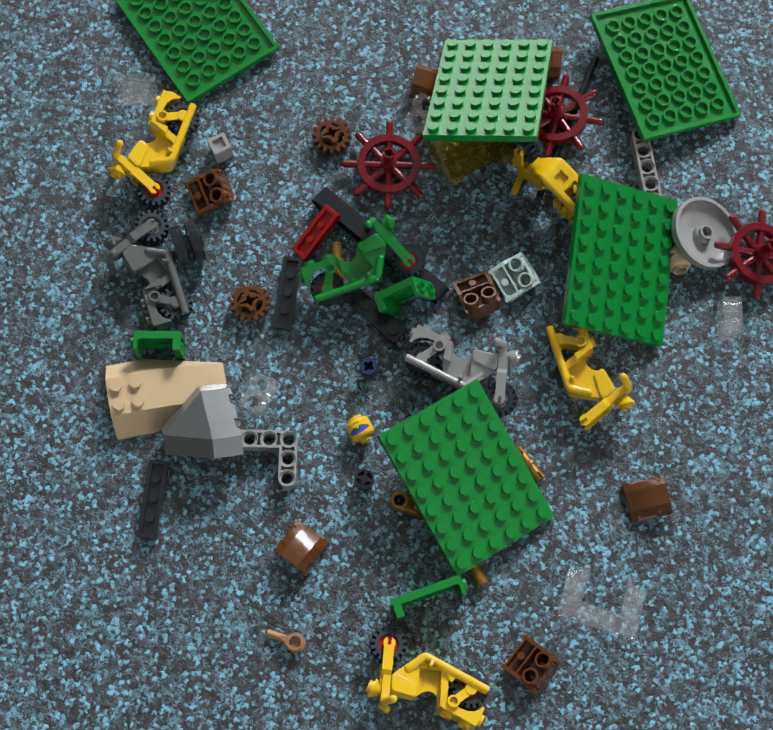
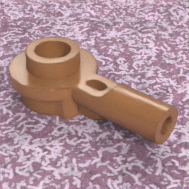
(294, 642)

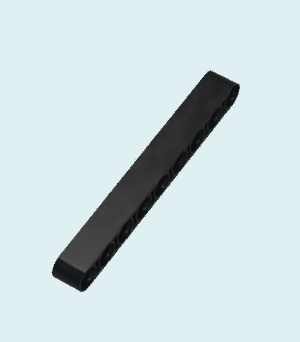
(354, 223)

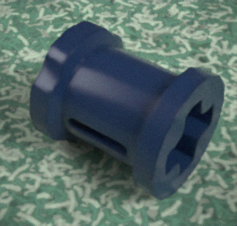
(368, 362)

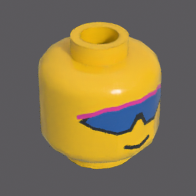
(360, 429)

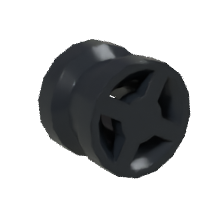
(364, 476)

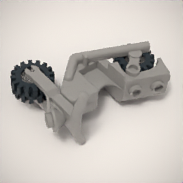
(457, 372)

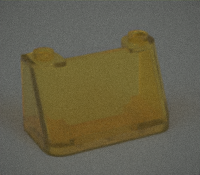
(463, 157)

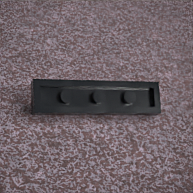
(287, 294)
(369, 311)
(153, 499)

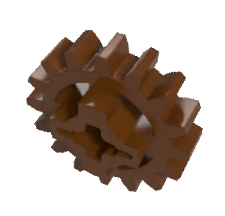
(337, 130)
(241, 306)

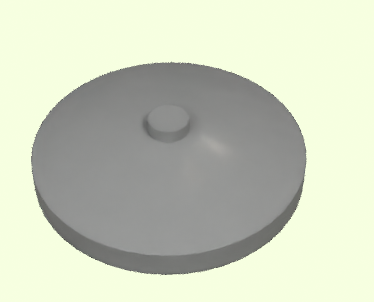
(697, 227)

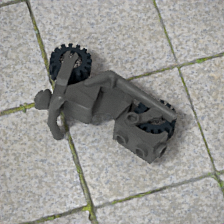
(156, 267)

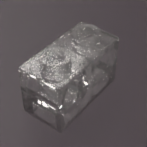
(417, 111)
(730, 318)
(263, 397)

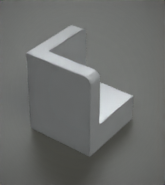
(220, 147)

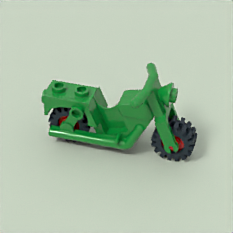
(366, 266)

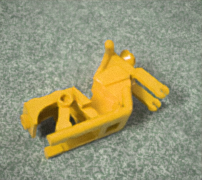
(585, 382)

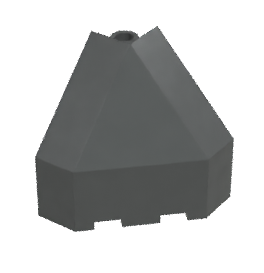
(205, 425)

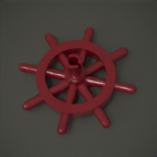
(559, 114)
(388, 164)
(758, 253)

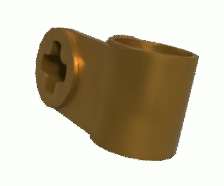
(408, 506)

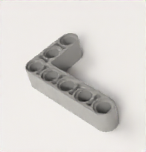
(647, 162)
(278, 446)

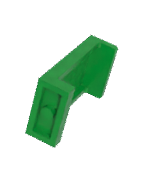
(427, 592)

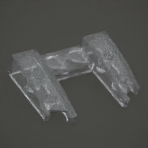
(622, 623)

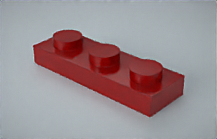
(316, 232)

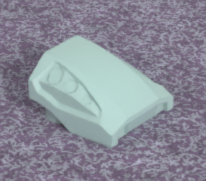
(514, 277)

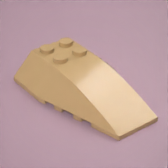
(150, 391)

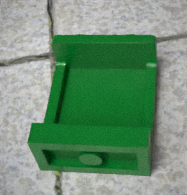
(390, 299)
(158, 340)

